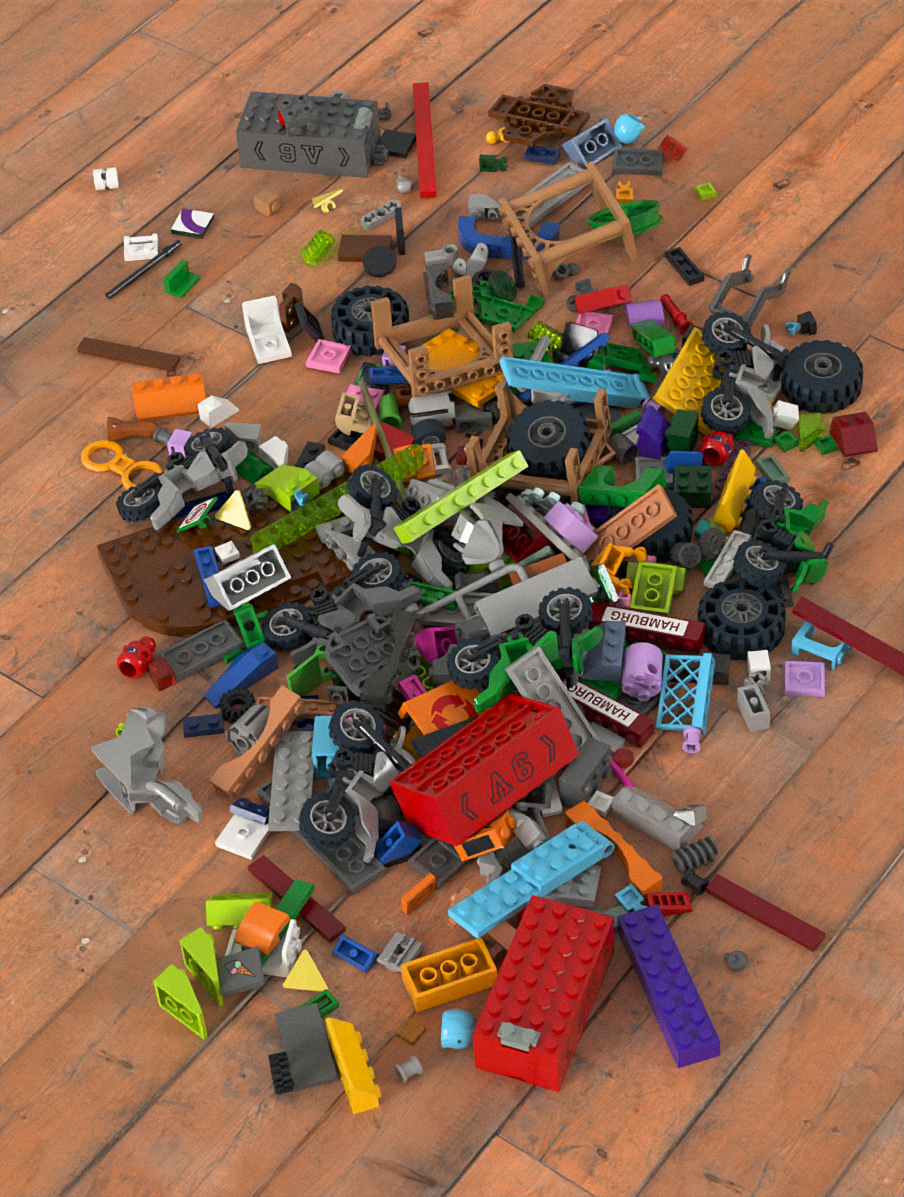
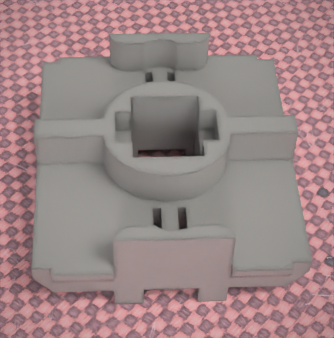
(399, 943)

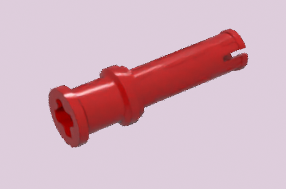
(678, 318)

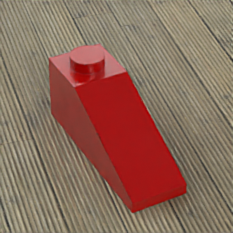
(603, 299)

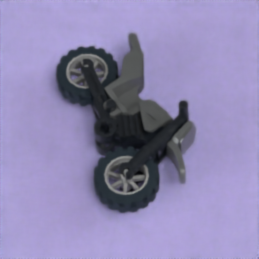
(340, 607)

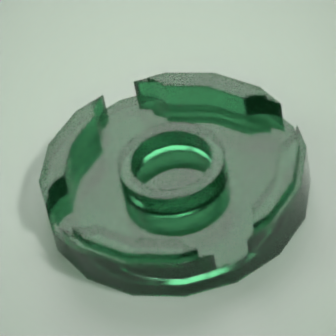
(502, 286)

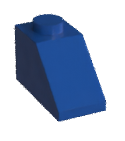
(397, 842)

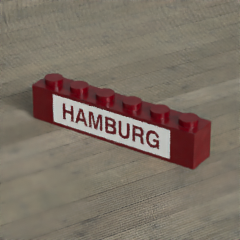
(653, 627)
(611, 713)

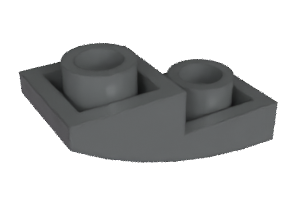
(339, 694)

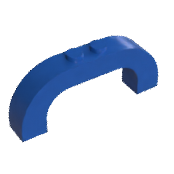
(499, 246)

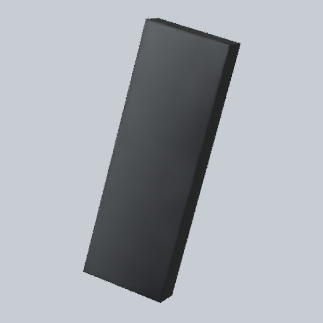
(684, 266)

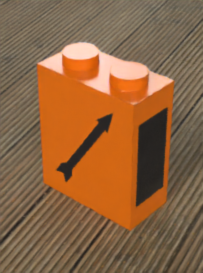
(489, 838)

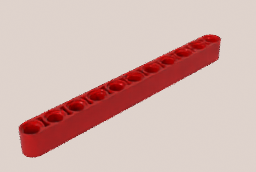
(424, 140)

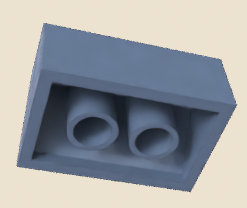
(592, 144)
(606, 658)

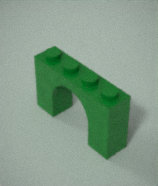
(599, 488)

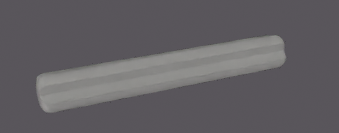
(538, 354)

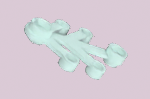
(546, 504)

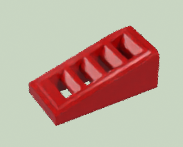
(668, 897)

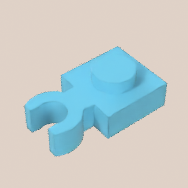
(630, 899)

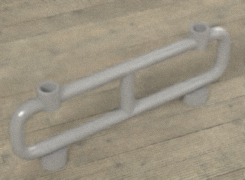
(498, 570)

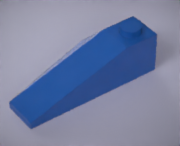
(244, 672)

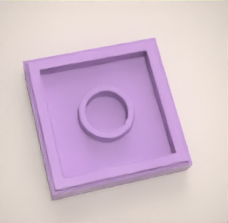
(804, 678)

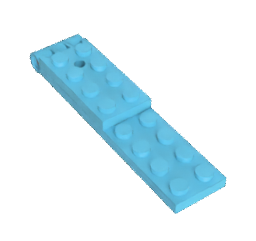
(577, 382)
(531, 875)

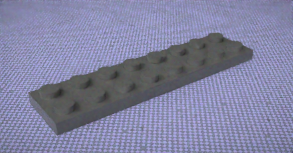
(343, 861)

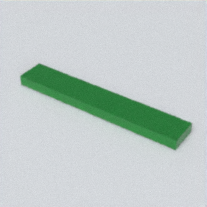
(292, 905)

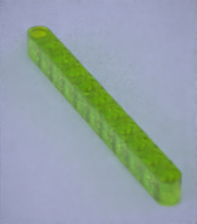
(326, 506)

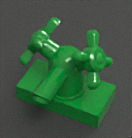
(249, 624)

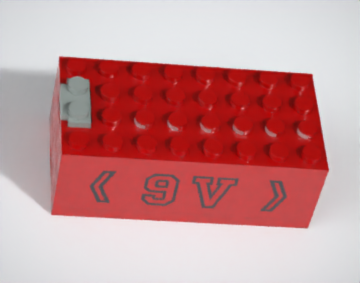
(484, 768)
(544, 993)

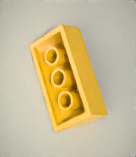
(735, 493)
(352, 1065)

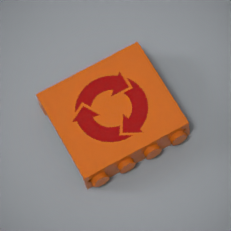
(441, 707)

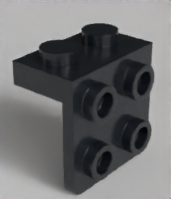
(573, 339)

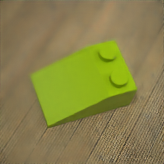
(286, 480)
(653, 588)
(201, 961)
(179, 1000)

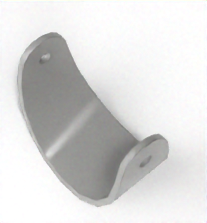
(474, 264)

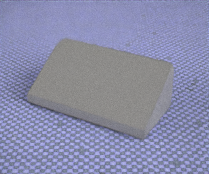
(692, 814)

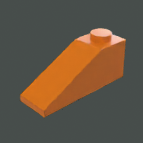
(361, 451)

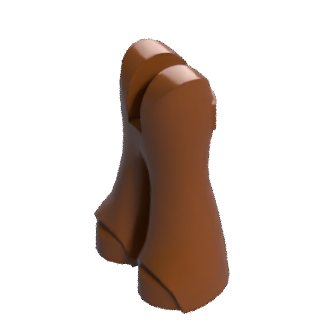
(121, 429)

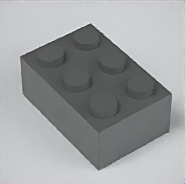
(585, 773)

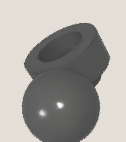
(563, 271)

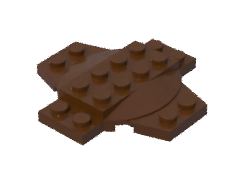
(539, 116)

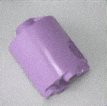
(642, 671)

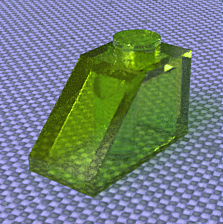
(809, 429)

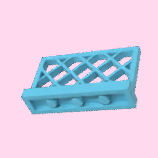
(703, 692)

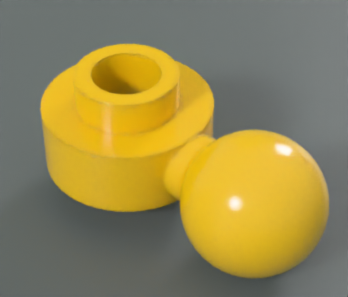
(492, 137)

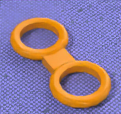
(119, 464)

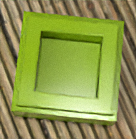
(705, 191)

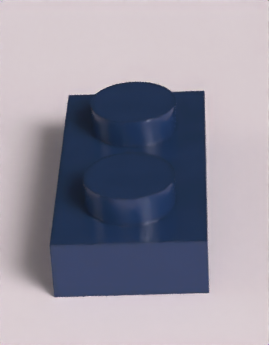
(542, 154)
(203, 725)
(250, 810)

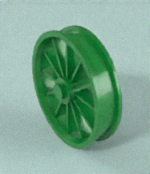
(641, 214)

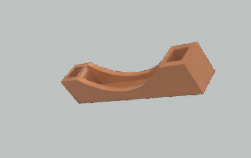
(233, 775)

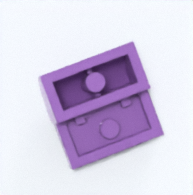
(643, 311)

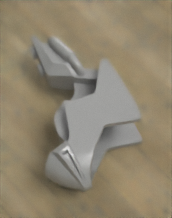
(475, 525)
(134, 763)

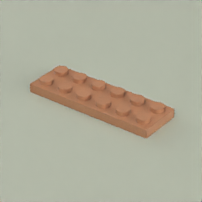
(634, 522)

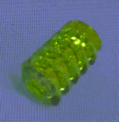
(317, 247)
(540, 329)

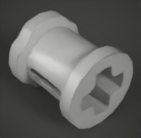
(408, 1069)

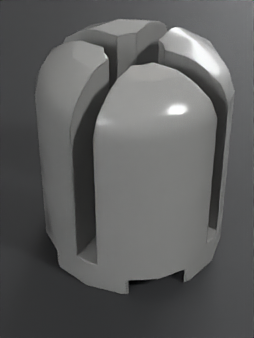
(432, 406)
(248, 728)

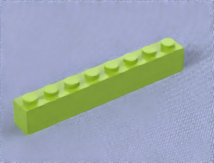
(460, 497)

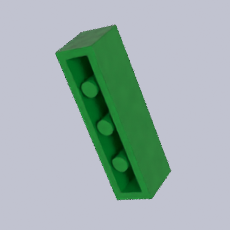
(653, 338)

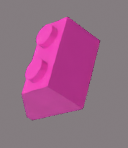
(435, 642)

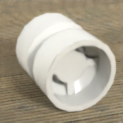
(111, 178)

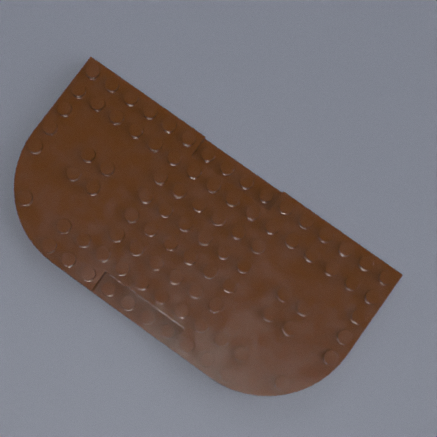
(161, 580)

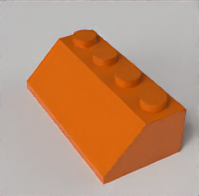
(168, 396)

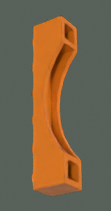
(637, 868)

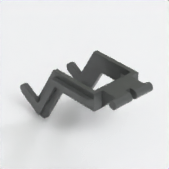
(743, 277)

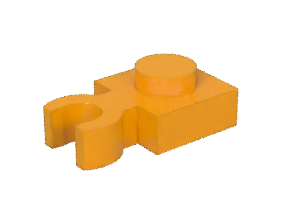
(624, 193)

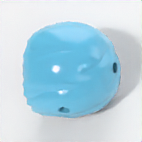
(628, 128)
(457, 1029)

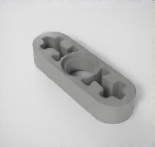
(371, 220)

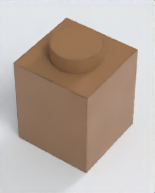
(267, 202)

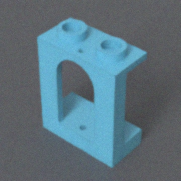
(803, 642)

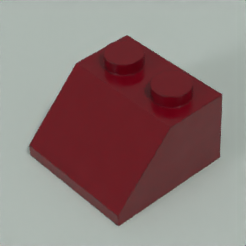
(854, 434)

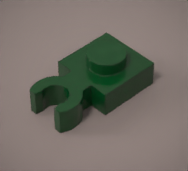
(489, 163)

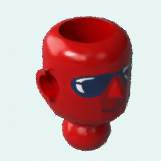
(716, 447)
(135, 657)

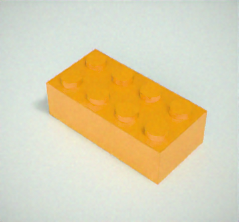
(449, 974)

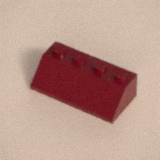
(524, 540)

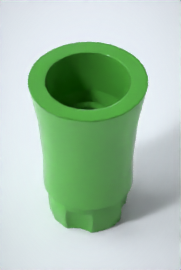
(389, 411)

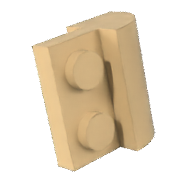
(352, 415)

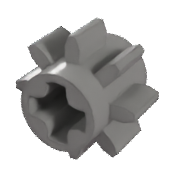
(759, 679)

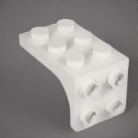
(265, 330)
(283, 956)

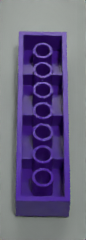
(668, 986)

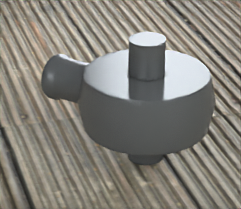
(737, 960)

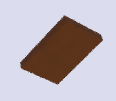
(355, 246)

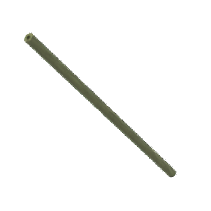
(380, 433)

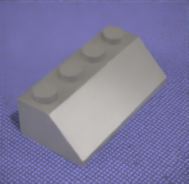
(248, 578)
(652, 817)

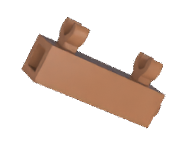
(499, 937)

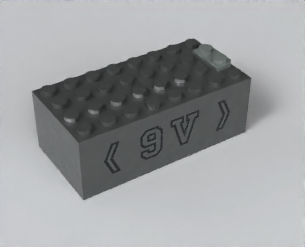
(338, 148)

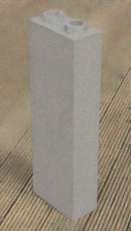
(503, 607)

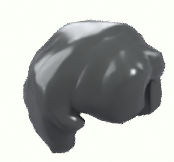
(388, 811)

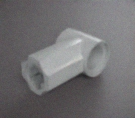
(447, 255)

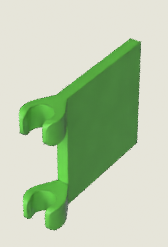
(308, 674)

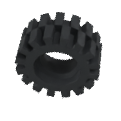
(232, 698)
(280, 1073)

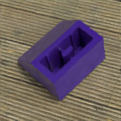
(651, 434)

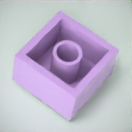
(571, 526)

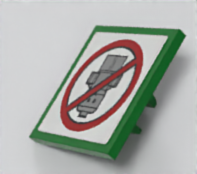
(197, 515)

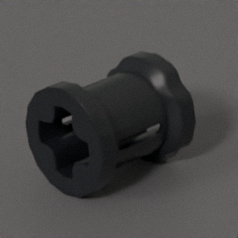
(694, 882)

